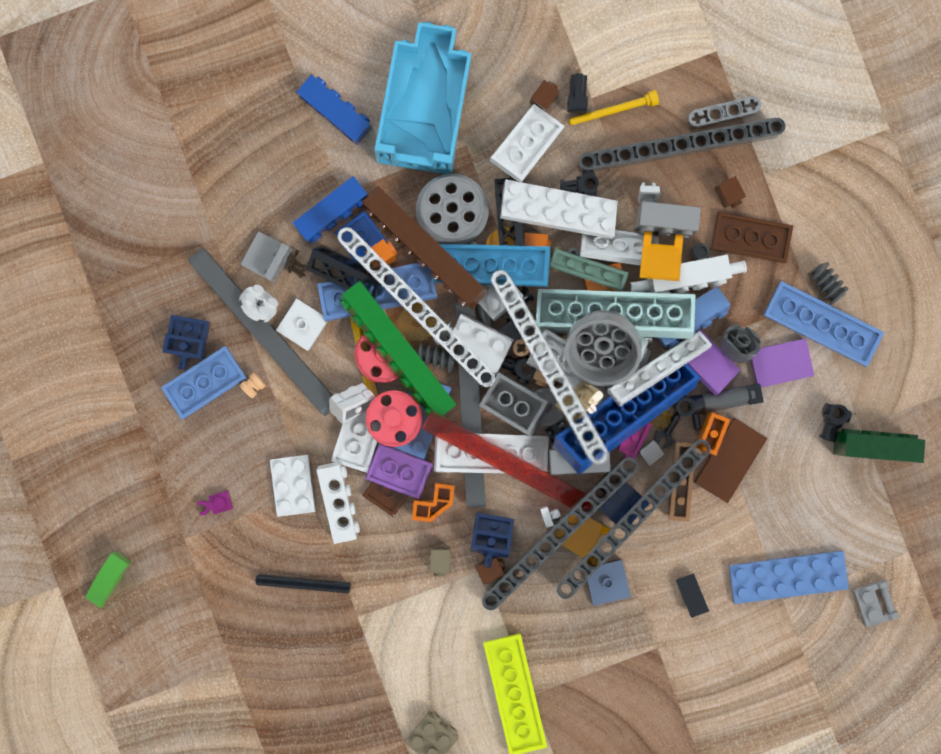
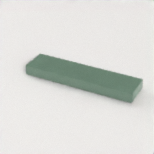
(588, 270)

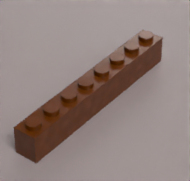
(421, 244)

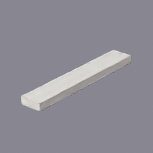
(659, 368)

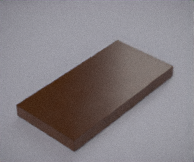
(751, 237)
(735, 456)
(389, 499)

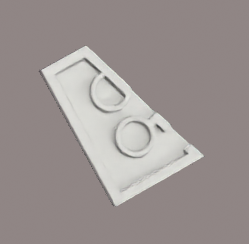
(483, 341)

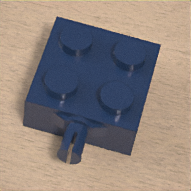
(186, 339)
(621, 503)
(492, 536)

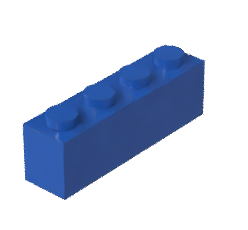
(333, 109)
(330, 210)

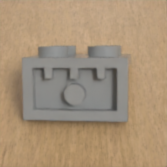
(266, 256)

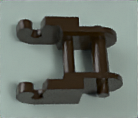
(293, 261)

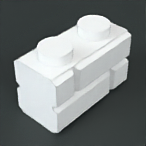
(350, 402)

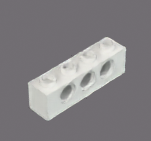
(339, 531)

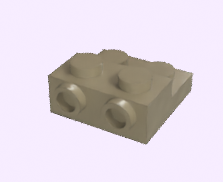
(432, 736)

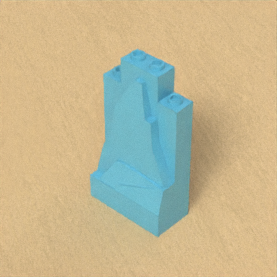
(423, 101)

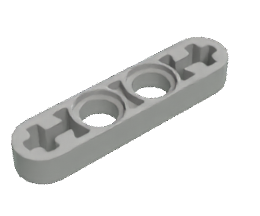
(723, 111)

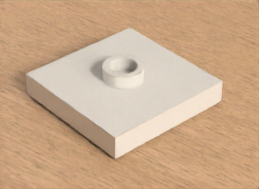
(302, 324)

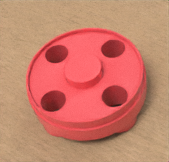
(371, 359)
(394, 418)

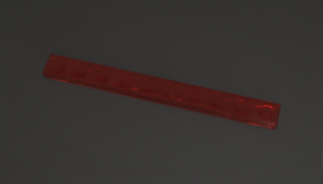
(503, 460)

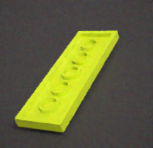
(515, 694)

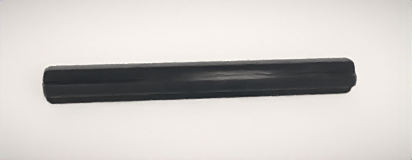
(303, 583)

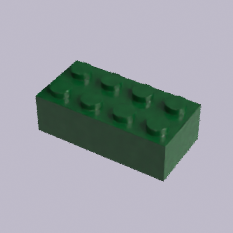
(883, 446)

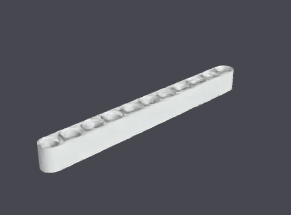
(426, 312)
(544, 357)

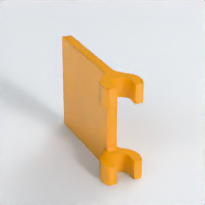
(661, 261)
(584, 537)

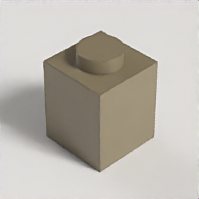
(440, 561)

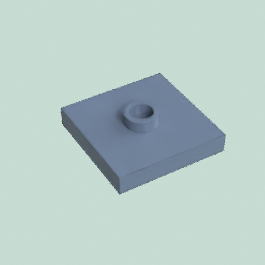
(608, 583)

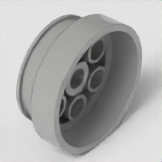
(478, 207)
(592, 366)

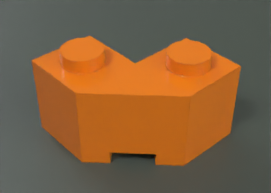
(429, 510)

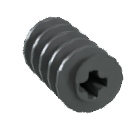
(828, 282)
(436, 357)

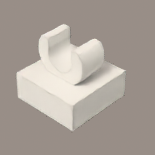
(648, 193)
(549, 515)

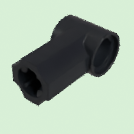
(577, 99)
(553, 430)

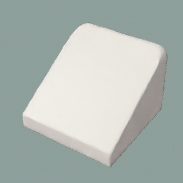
(651, 452)

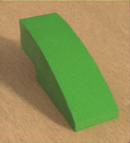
(108, 578)

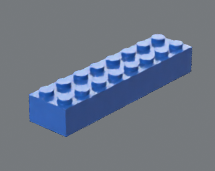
(618, 423)

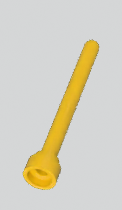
(650, 98)

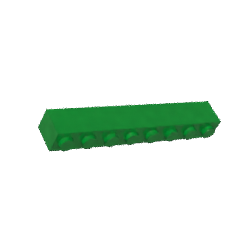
(396, 350)

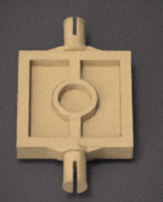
(587, 395)

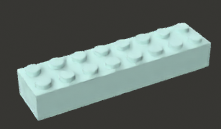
(650, 313)

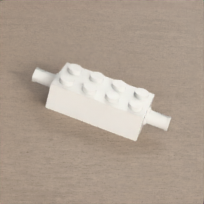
(694, 275)

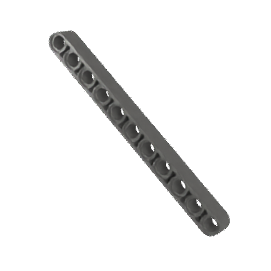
(688, 140)
(263, 331)
(470, 417)
(629, 528)
(555, 542)

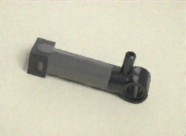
(725, 399)

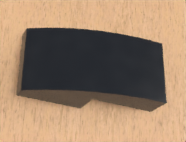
(692, 595)

